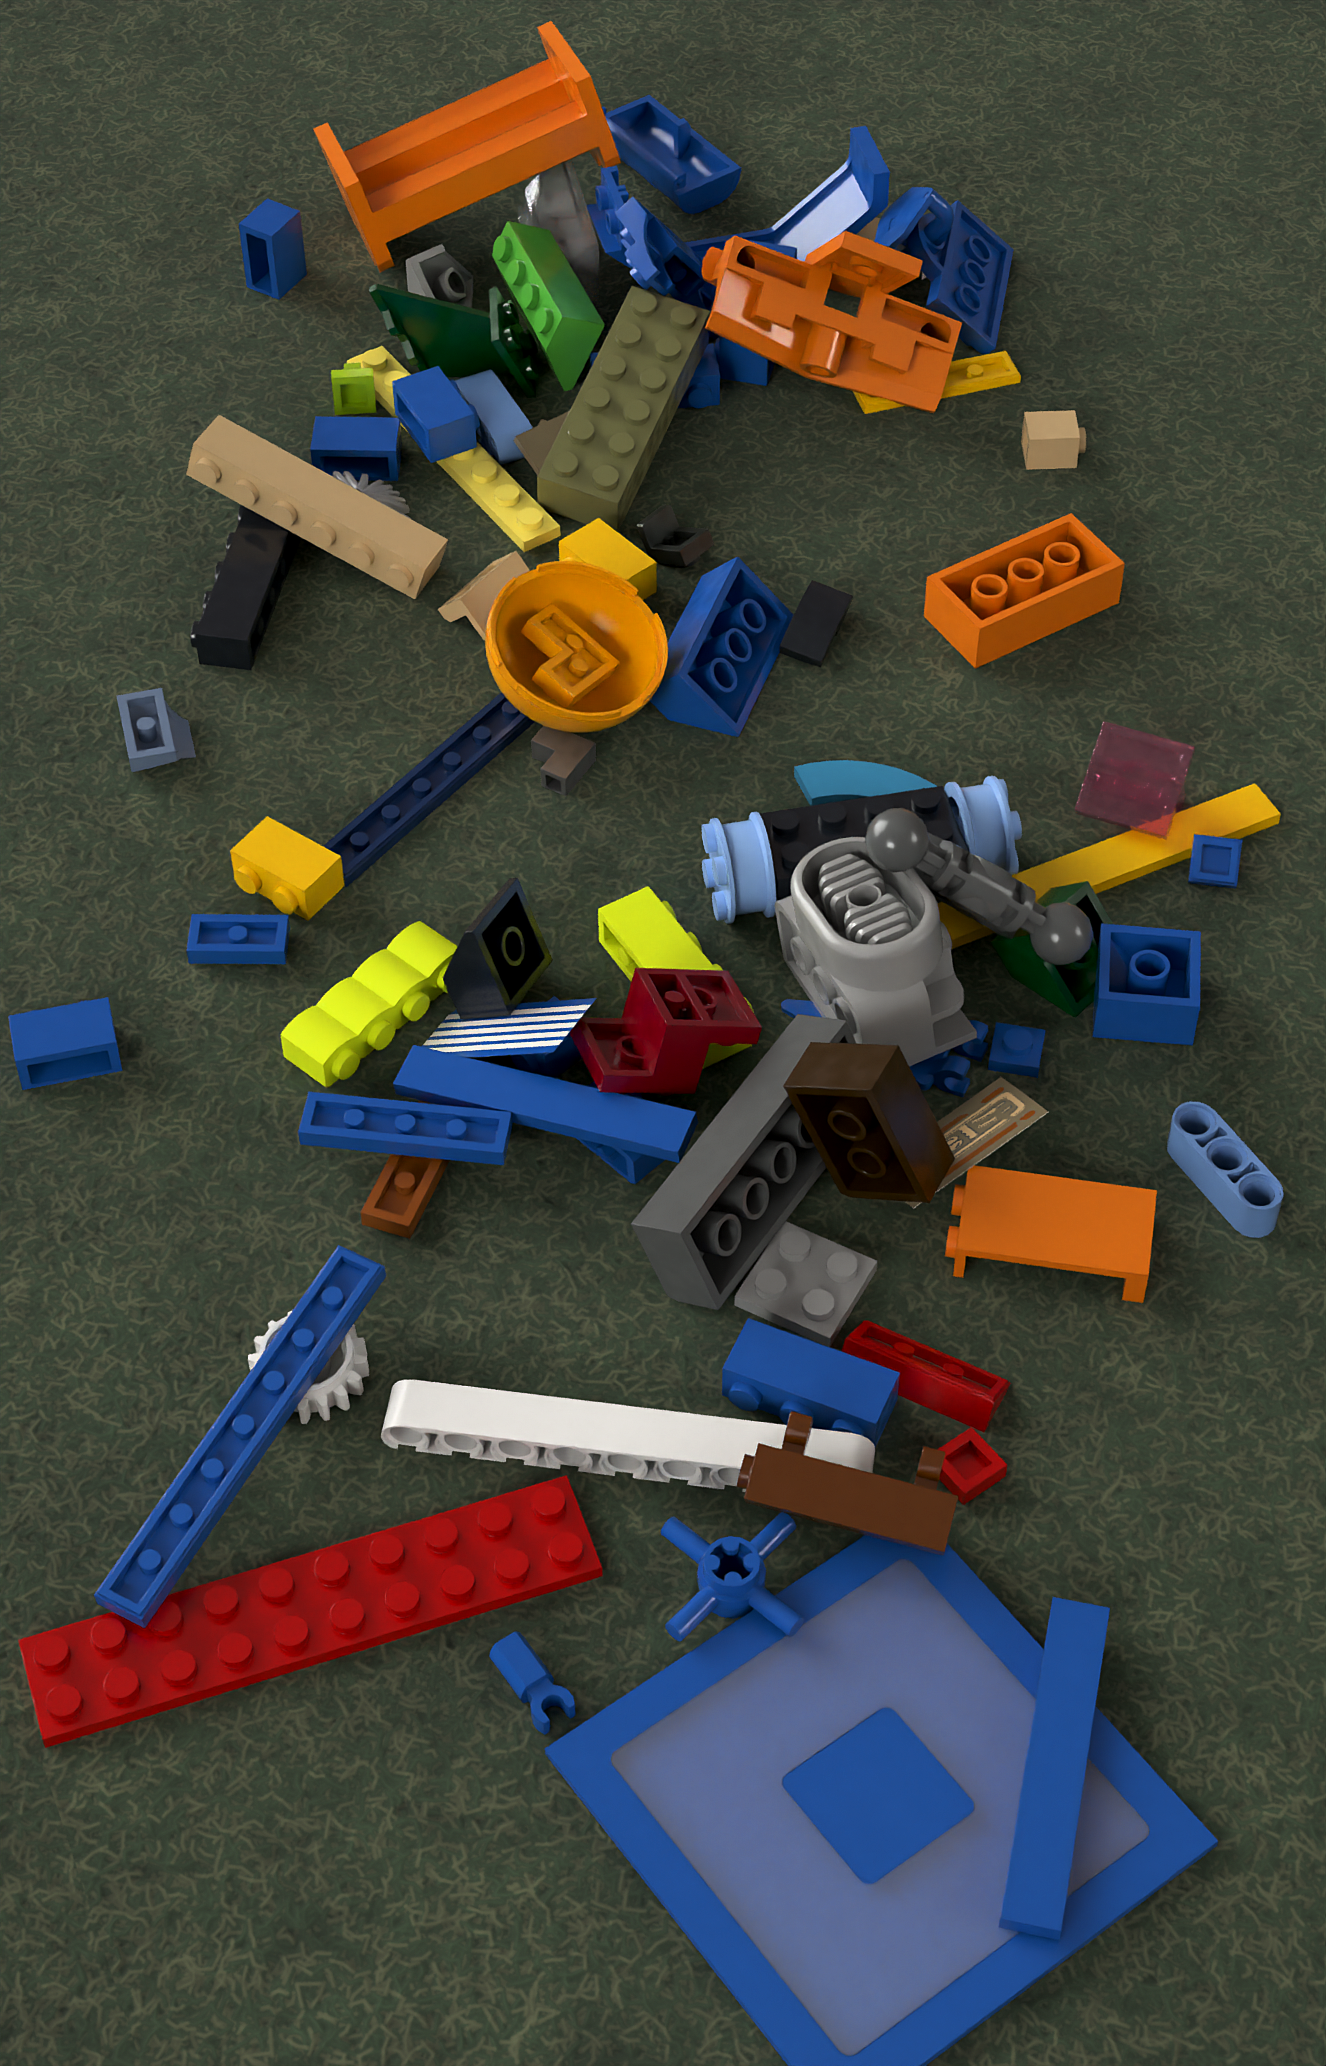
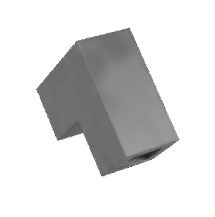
(565, 758)

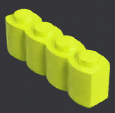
(369, 1006)

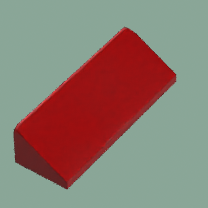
(927, 1384)

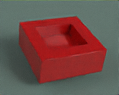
(970, 1466)

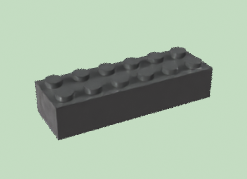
(737, 1178)

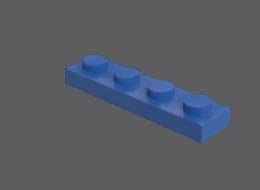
(405, 1128)

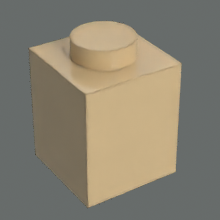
(1052, 439)

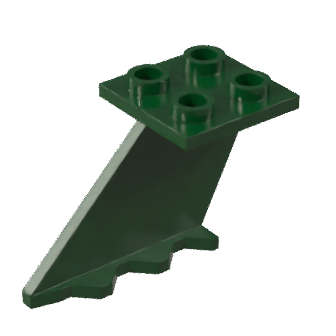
(460, 337)

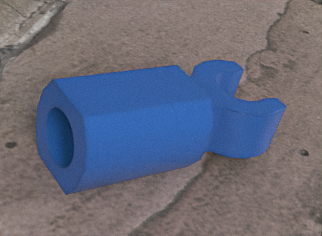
(530, 1679)

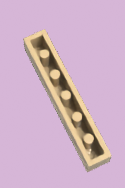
(316, 506)

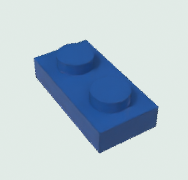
(238, 939)

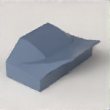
(153, 730)

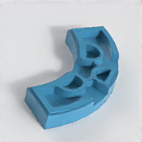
(851, 779)

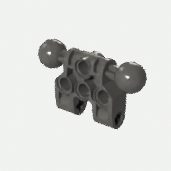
(977, 887)

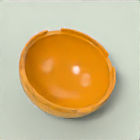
(608, 612)

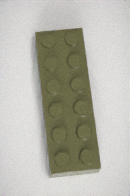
(623, 409)

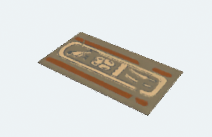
(985, 1125)

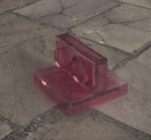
(1135, 780)

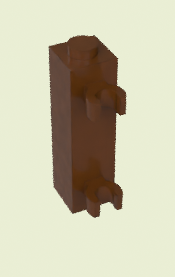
(847, 1496)

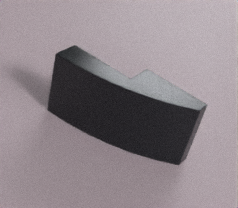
(815, 623)

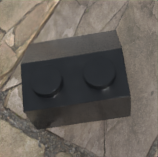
(497, 957)

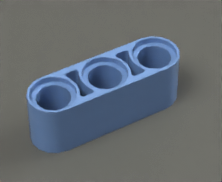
(497, 413)
(1224, 1169)

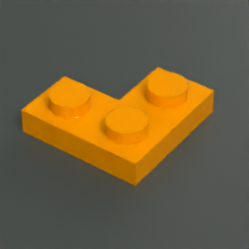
(576, 658)

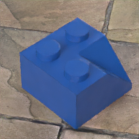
(1147, 984)

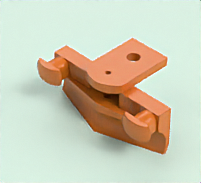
(780, 313)

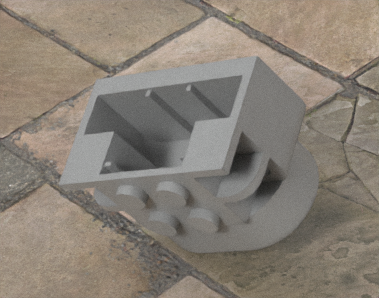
(873, 951)

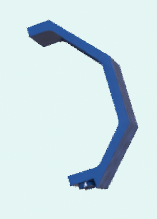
(838, 205)

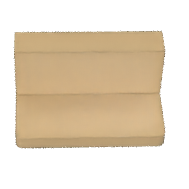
(479, 594)

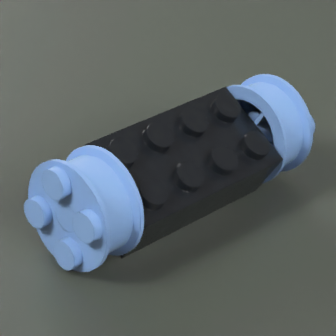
(757, 857)

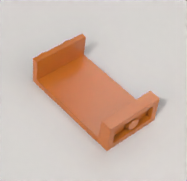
(1054, 1225)

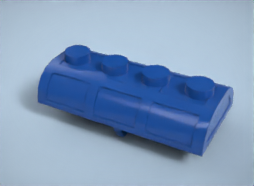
(672, 155)

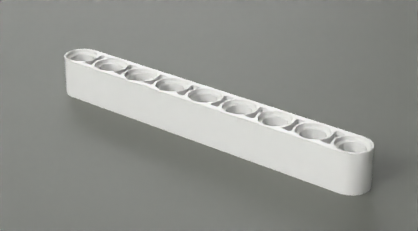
(593, 1434)

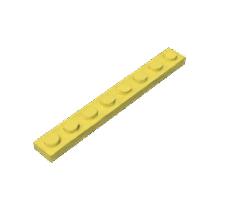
(473, 469)

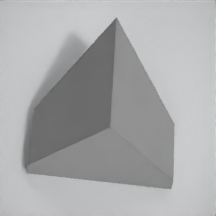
(439, 277)

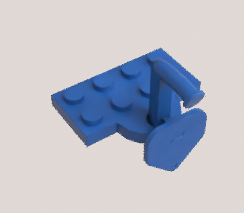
(959, 257)

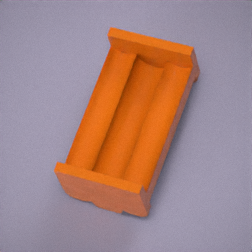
(471, 148)

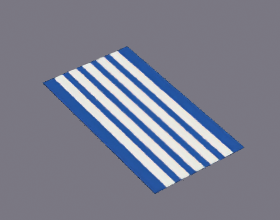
(528, 1030)

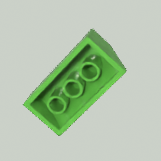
(548, 298)

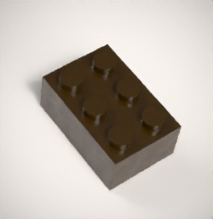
(869, 1121)

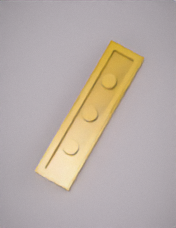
(963, 377)

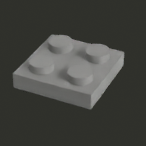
(806, 1283)

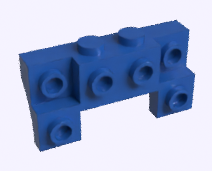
(662, 258)

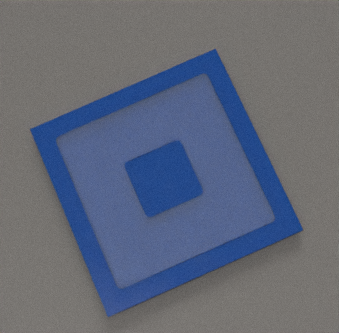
(850, 1806)

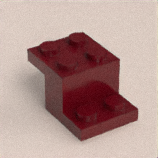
(665, 1031)

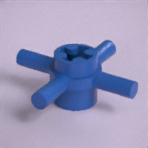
(744, 1579)

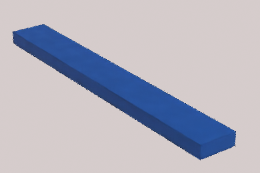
(239, 1437)

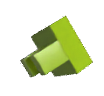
(353, 390)

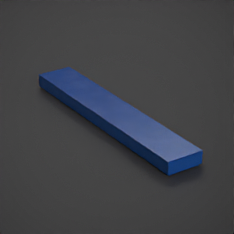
(547, 1103)
(1054, 1770)

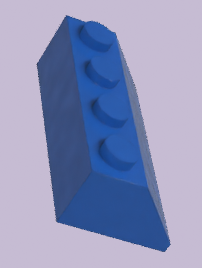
(722, 650)

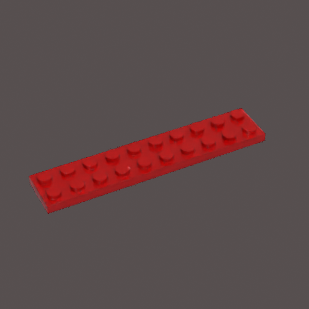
(308, 1610)

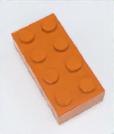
(1023, 590)

